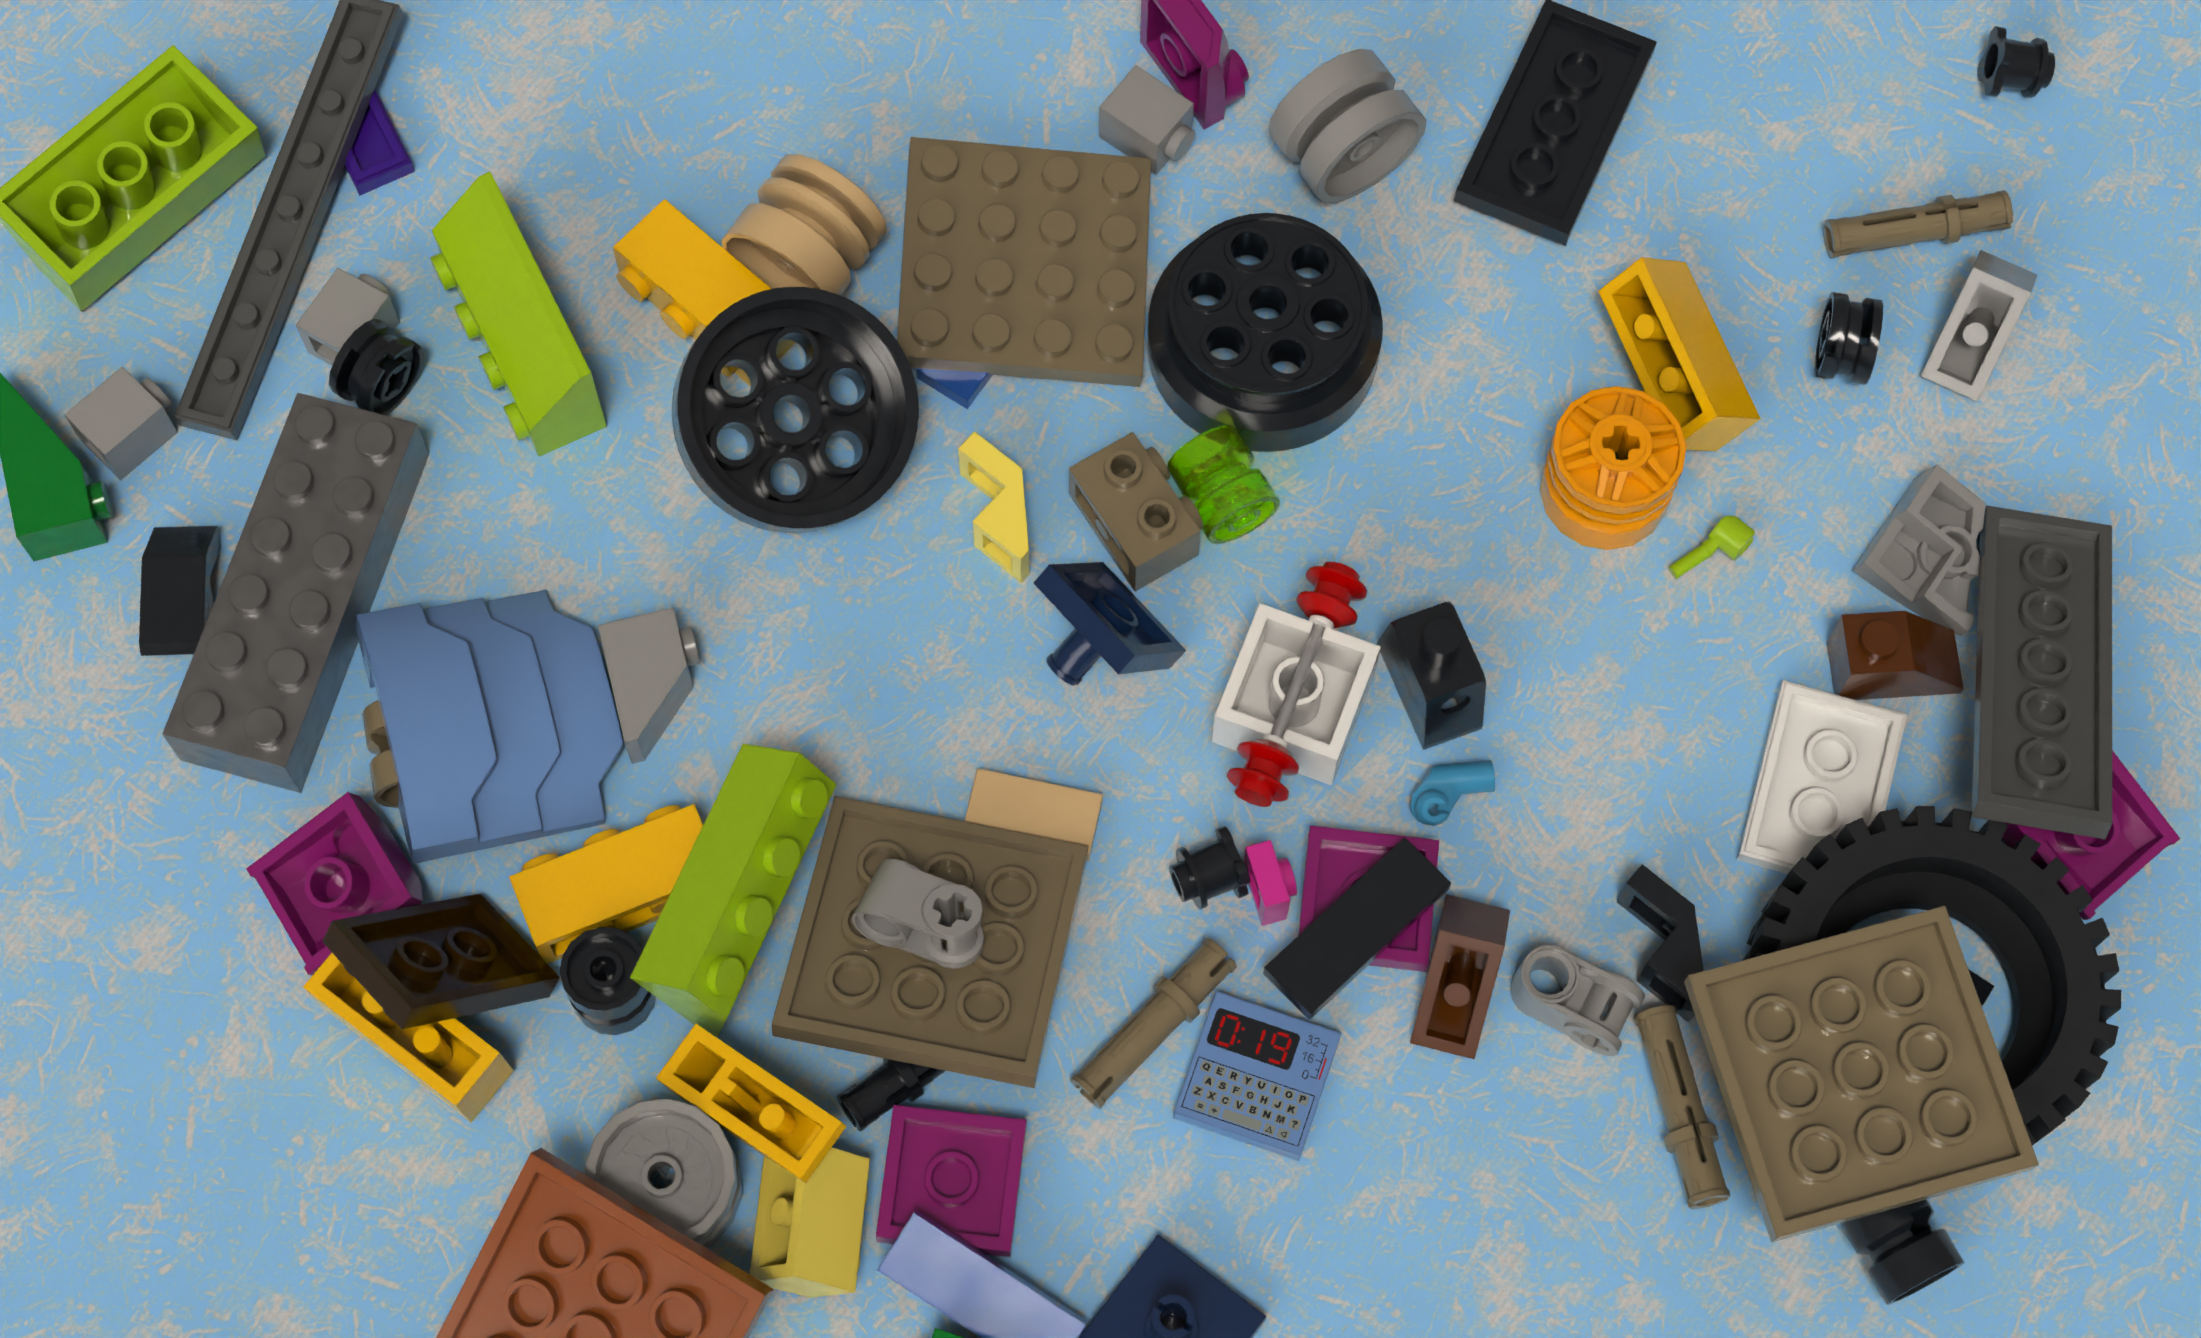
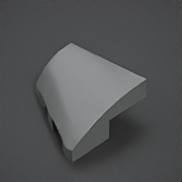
(1929, 550)

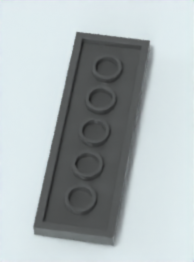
(2044, 673)

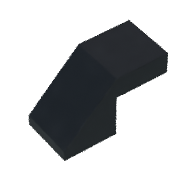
(176, 588)
(1675, 922)

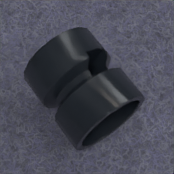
(599, 983)
(1903, 1249)

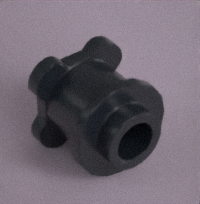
(2015, 65)
(1210, 870)

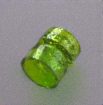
(1220, 478)

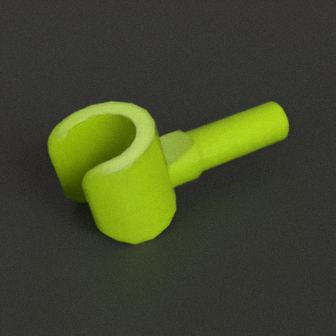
(1728, 535)

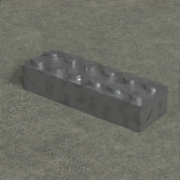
(293, 593)

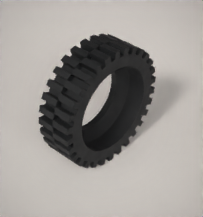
(2000, 897)

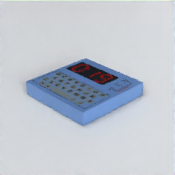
(1257, 1075)

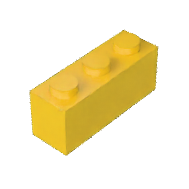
(684, 274)
(1679, 351)
(608, 882)
(438, 1055)

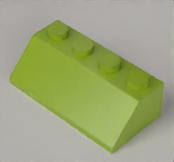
(128, 177)
(516, 319)
(733, 883)

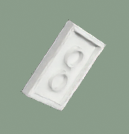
(1818, 771)

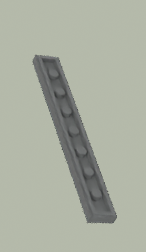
(288, 218)

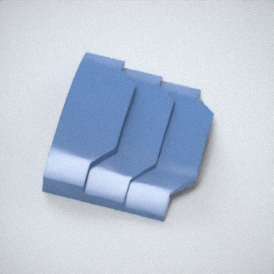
(491, 720)

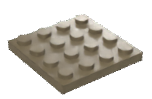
(1024, 262)
(908, 1009)
(1859, 1073)

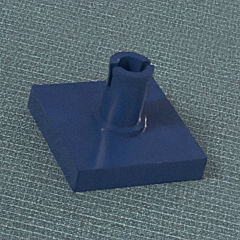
(1106, 623)
(1173, 1299)

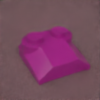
(1193, 55)
(2104, 864)
(335, 870)

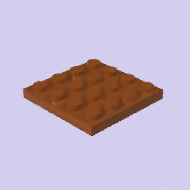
(596, 1266)

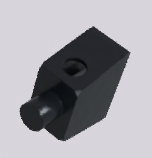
(1429, 666)

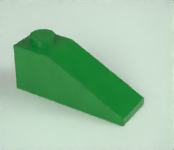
(48, 489)

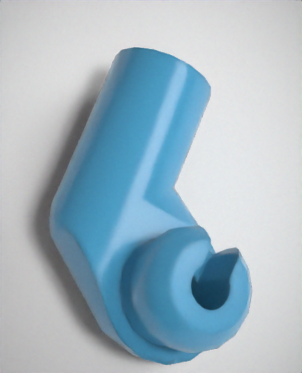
(1444, 786)

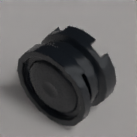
(1848, 338)
(376, 368)

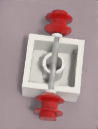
(1297, 688)

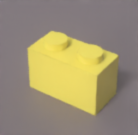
(811, 1230)

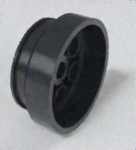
(837, 341)
(1246, 392)

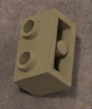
(1136, 510)

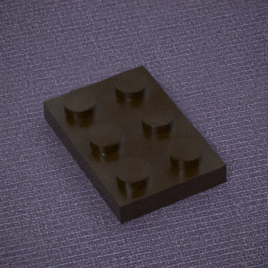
(440, 960)

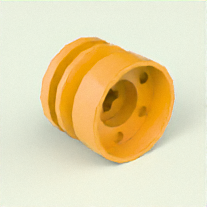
(1605, 498)

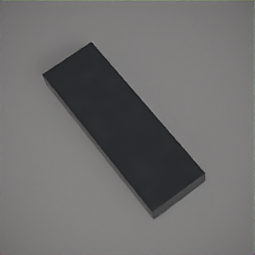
(1357, 928)

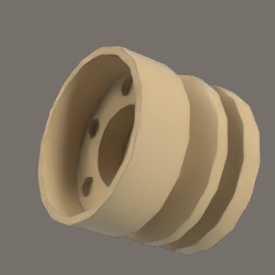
(806, 227)

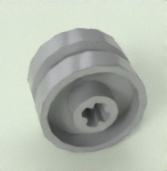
(1347, 125)
(666, 1136)

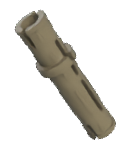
(1941, 221)
(1148, 1028)
(1682, 1107)

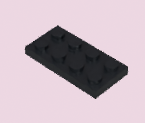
(1555, 122)

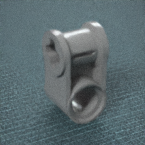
(920, 911)
(1581, 998)

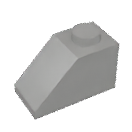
(1979, 325)
(648, 674)

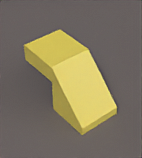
(1002, 525)

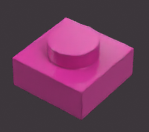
(1270, 882)

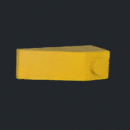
(751, 1103)

